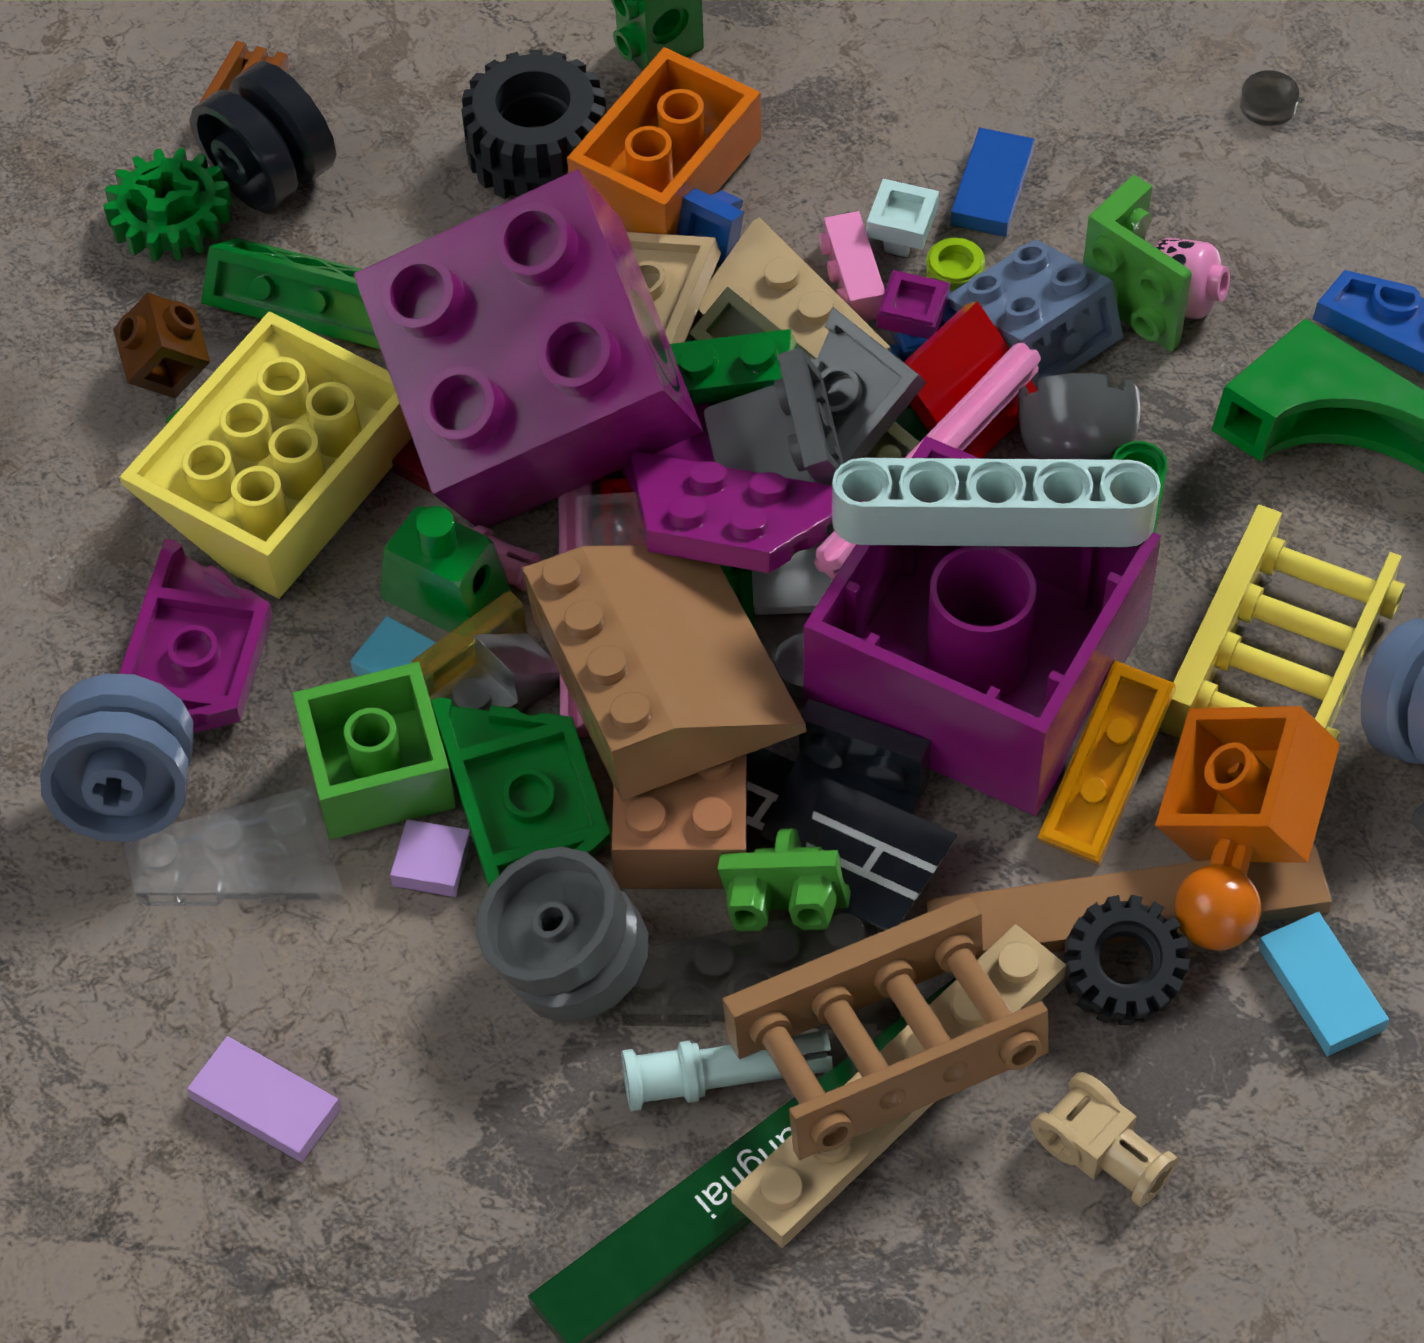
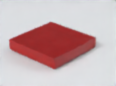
(953, 365)

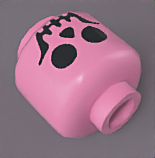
(1208, 278)

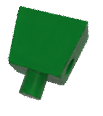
(440, 569)

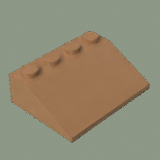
(658, 662)

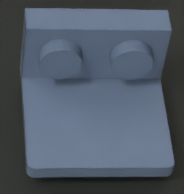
(1048, 305)

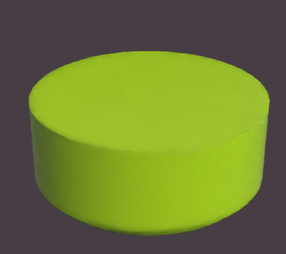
(954, 261)

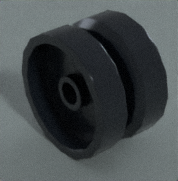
(264, 136)

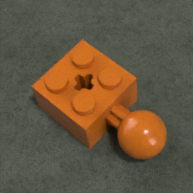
(1238, 794)

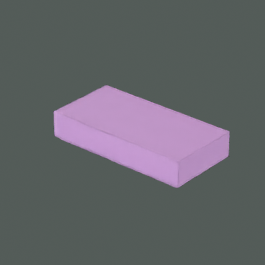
(264, 1099)

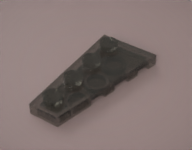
(690, 977)

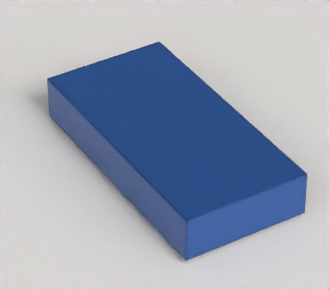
(992, 182)

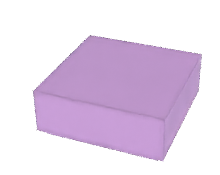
(431, 858)

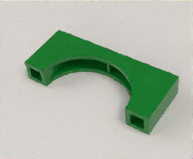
(1321, 392)

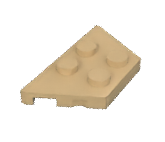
(780, 288)

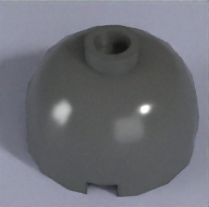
(1078, 417)

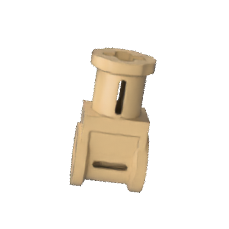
(1098, 1134)

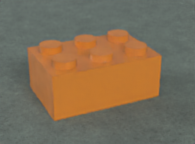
(667, 136)

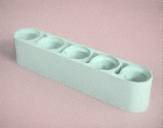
(1025, 498)

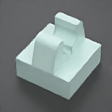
(902, 216)

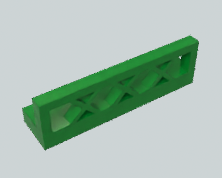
(293, 285)

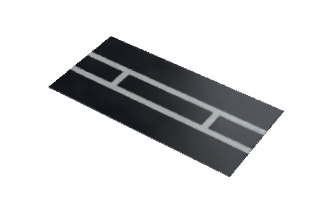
(880, 847)

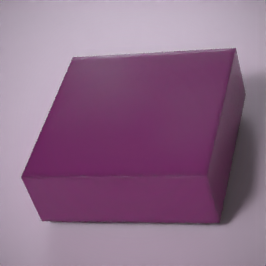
(913, 305)

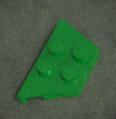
(520, 783)

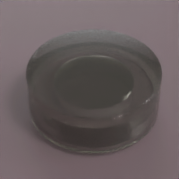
(1269, 98)

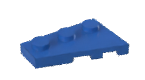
(1377, 314)

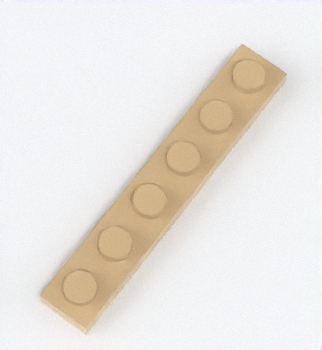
(790, 1193)

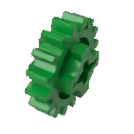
(168, 204)

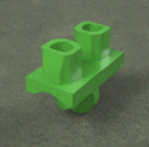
(783, 879)

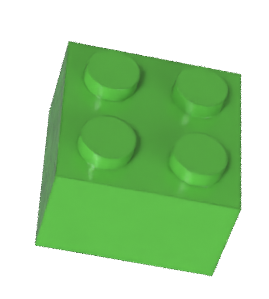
(374, 750)

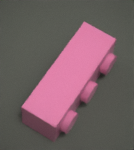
(852, 263)

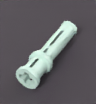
(691, 1071)

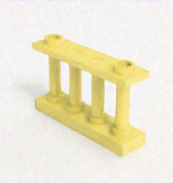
(1241, 599)

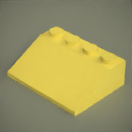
(273, 453)

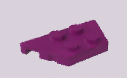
(727, 512)
(199, 637)

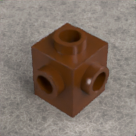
(161, 345)

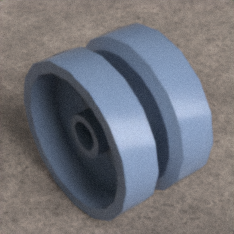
(1395, 695)
(117, 757)

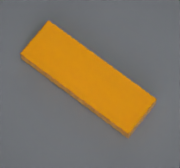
(1107, 763)

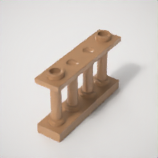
(862, 974)

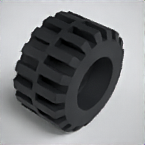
(521, 95)

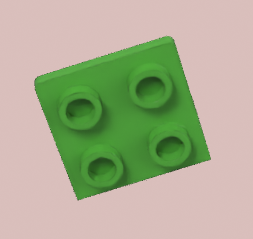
(1147, 282)

